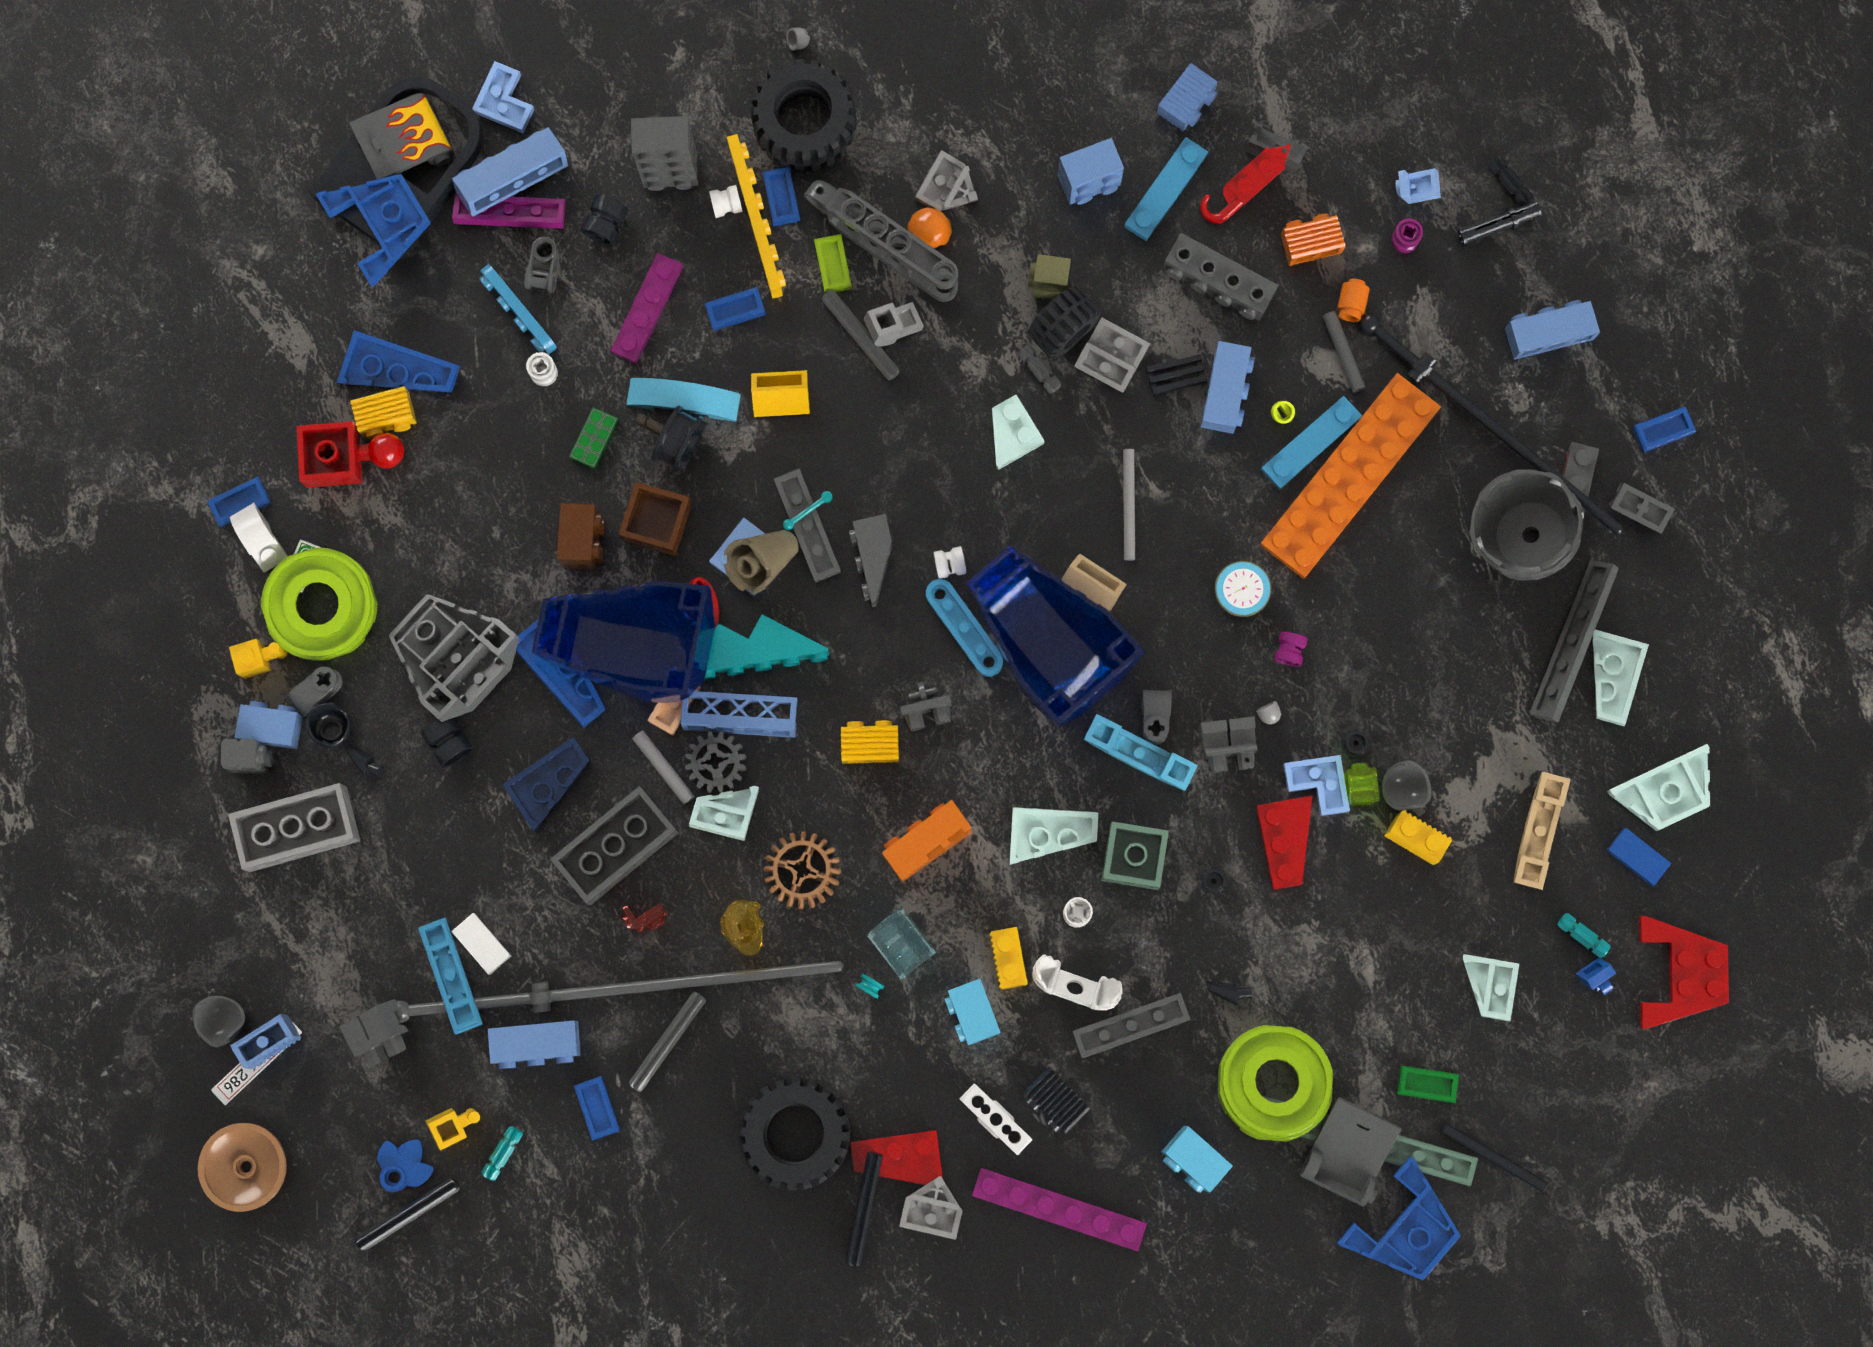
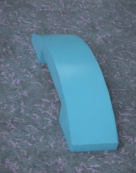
(694, 398)
(1140, 753)

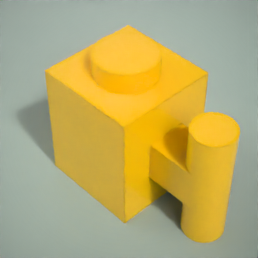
(253, 657)
(448, 1127)

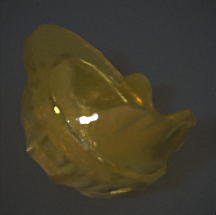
(743, 926)

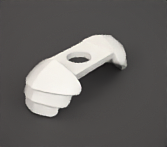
(1096, 995)

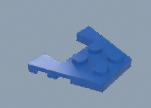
(390, 213)
(1416, 1237)

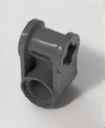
(542, 270)
(314, 691)
(1156, 711)

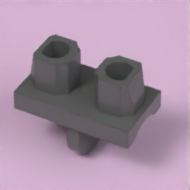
(939, 706)

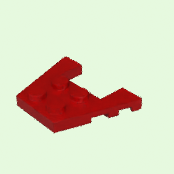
(1695, 973)

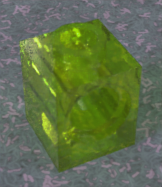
(1361, 785)

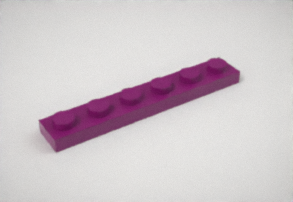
(1059, 1209)

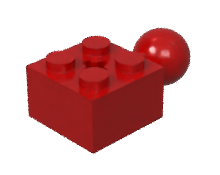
(345, 465)

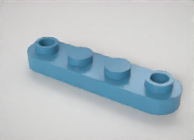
(523, 319)
(964, 627)

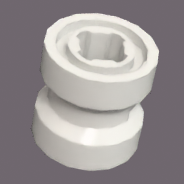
(725, 201)
(545, 373)
(949, 562)
(1078, 908)

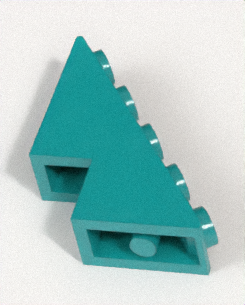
(766, 646)

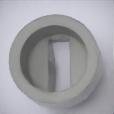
(797, 38)
(1269, 713)

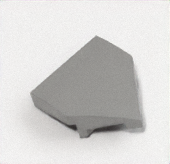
(946, 184)
(932, 1210)

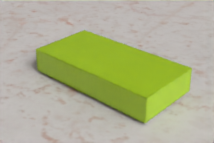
(833, 263)

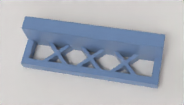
(739, 724)

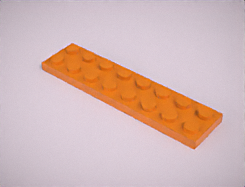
(1350, 476)

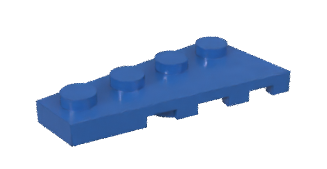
(388, 365)

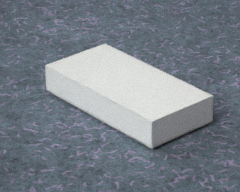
(481, 943)

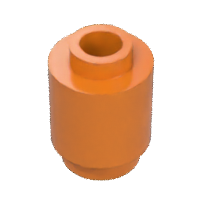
(1353, 300)

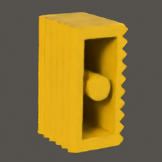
(383, 412)
(869, 743)
(1418, 837)
(1008, 958)

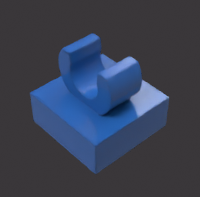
(1596, 975)

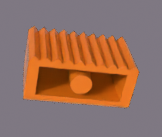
(1312, 239)

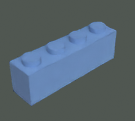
(510, 171)

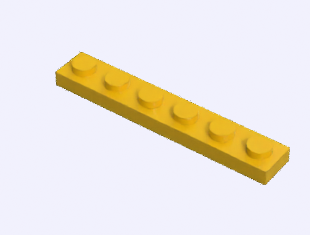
(760, 226)

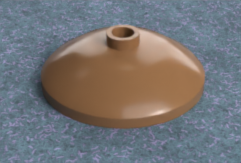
(223, 1172)

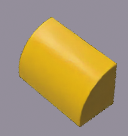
(780, 393)

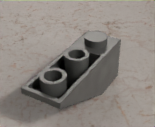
(874, 546)

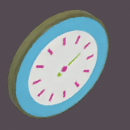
(1242, 588)

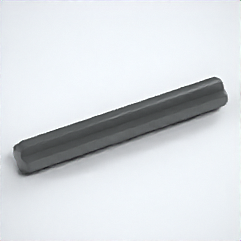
(860, 335)
(667, 1041)

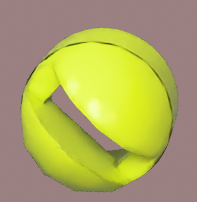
(1287, 409)

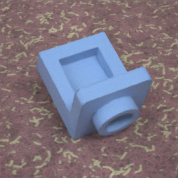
(1418, 185)

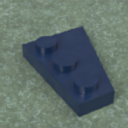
(546, 782)

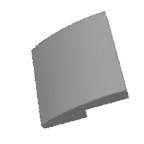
(1112, 355)

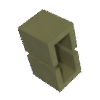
(1049, 276)

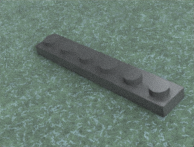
(1574, 641)

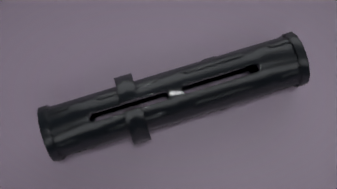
(1509, 219)

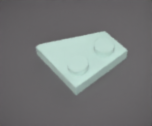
(1013, 432)
(725, 813)
(1492, 985)

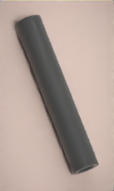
(1344, 352)

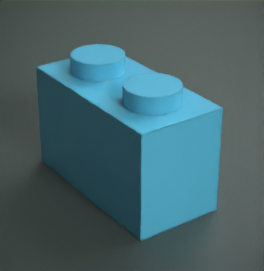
(973, 1012)

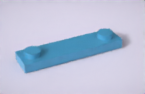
(1166, 189)
(1311, 442)
(450, 976)

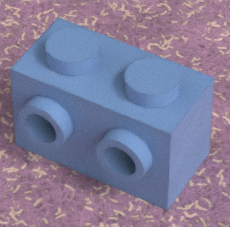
(269, 725)

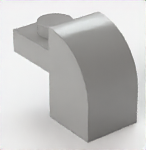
(891, 323)

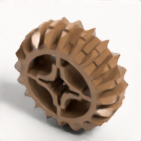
(810, 846)

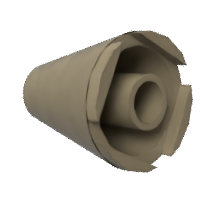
(759, 559)

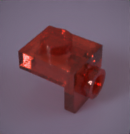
(651, 919)

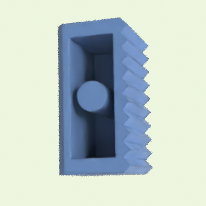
(1187, 97)
(265, 1041)

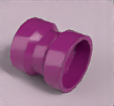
(1405, 241)
(1290, 649)

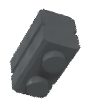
(246, 756)

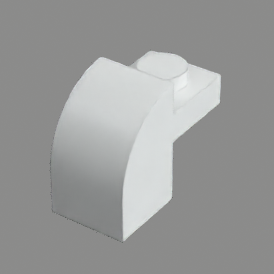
(257, 537)

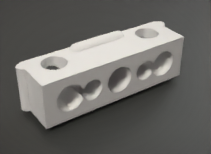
(984, 1119)

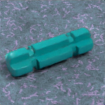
(1583, 935)
(501, 1153)

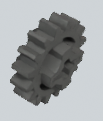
(713, 750)

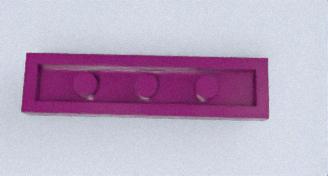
(515, 213)
(646, 308)

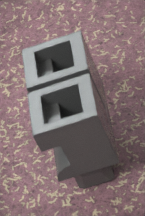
(1241, 743)
(372, 1030)

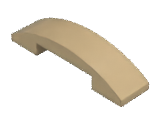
(1540, 830)

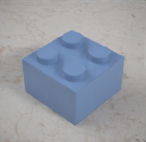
(1090, 172)

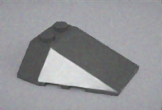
(453, 655)

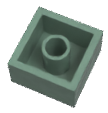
(1135, 855)

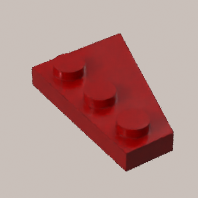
(1284, 837)
(905, 1157)

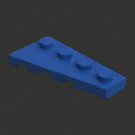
(570, 689)

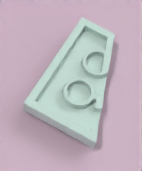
(1616, 674)
(1048, 831)

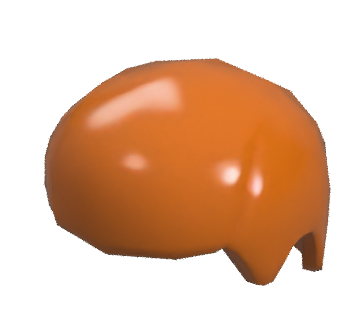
(930, 226)

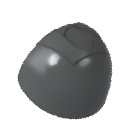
(1406, 786)
(218, 1020)

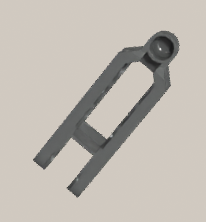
(917, 259)

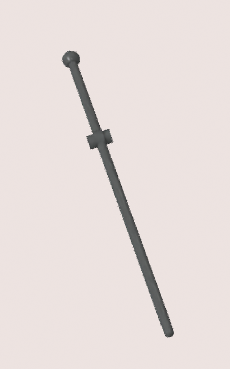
(542, 996)

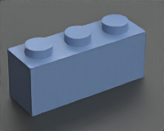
(1552, 329)
(1227, 387)
(534, 1044)

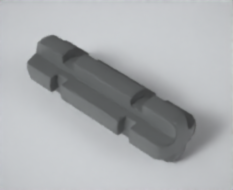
(1039, 369)

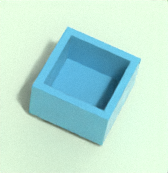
(1196, 1159)

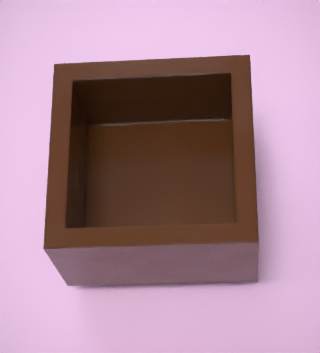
(655, 519)
(580, 537)

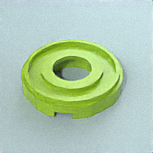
(354, 614)
(1253, 1112)

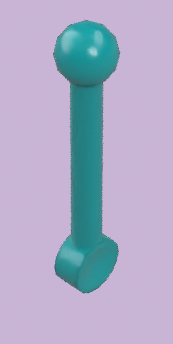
(826, 497)

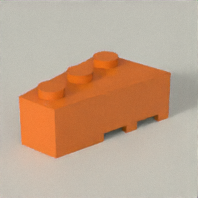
(926, 840)

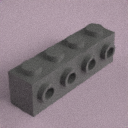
(1219, 277)

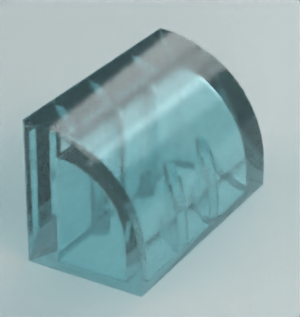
(901, 943)

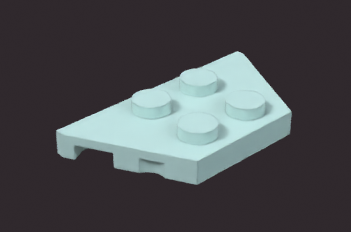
(1669, 790)

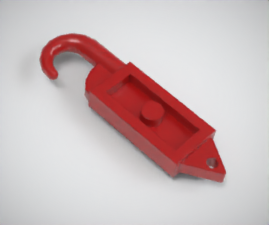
(1248, 182)

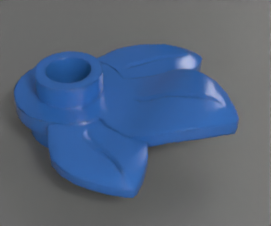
(406, 1162)

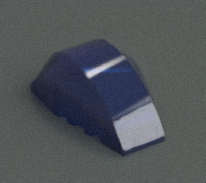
(1052, 636)
(632, 639)

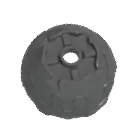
(1524, 503)

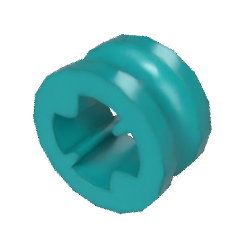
(870, 986)

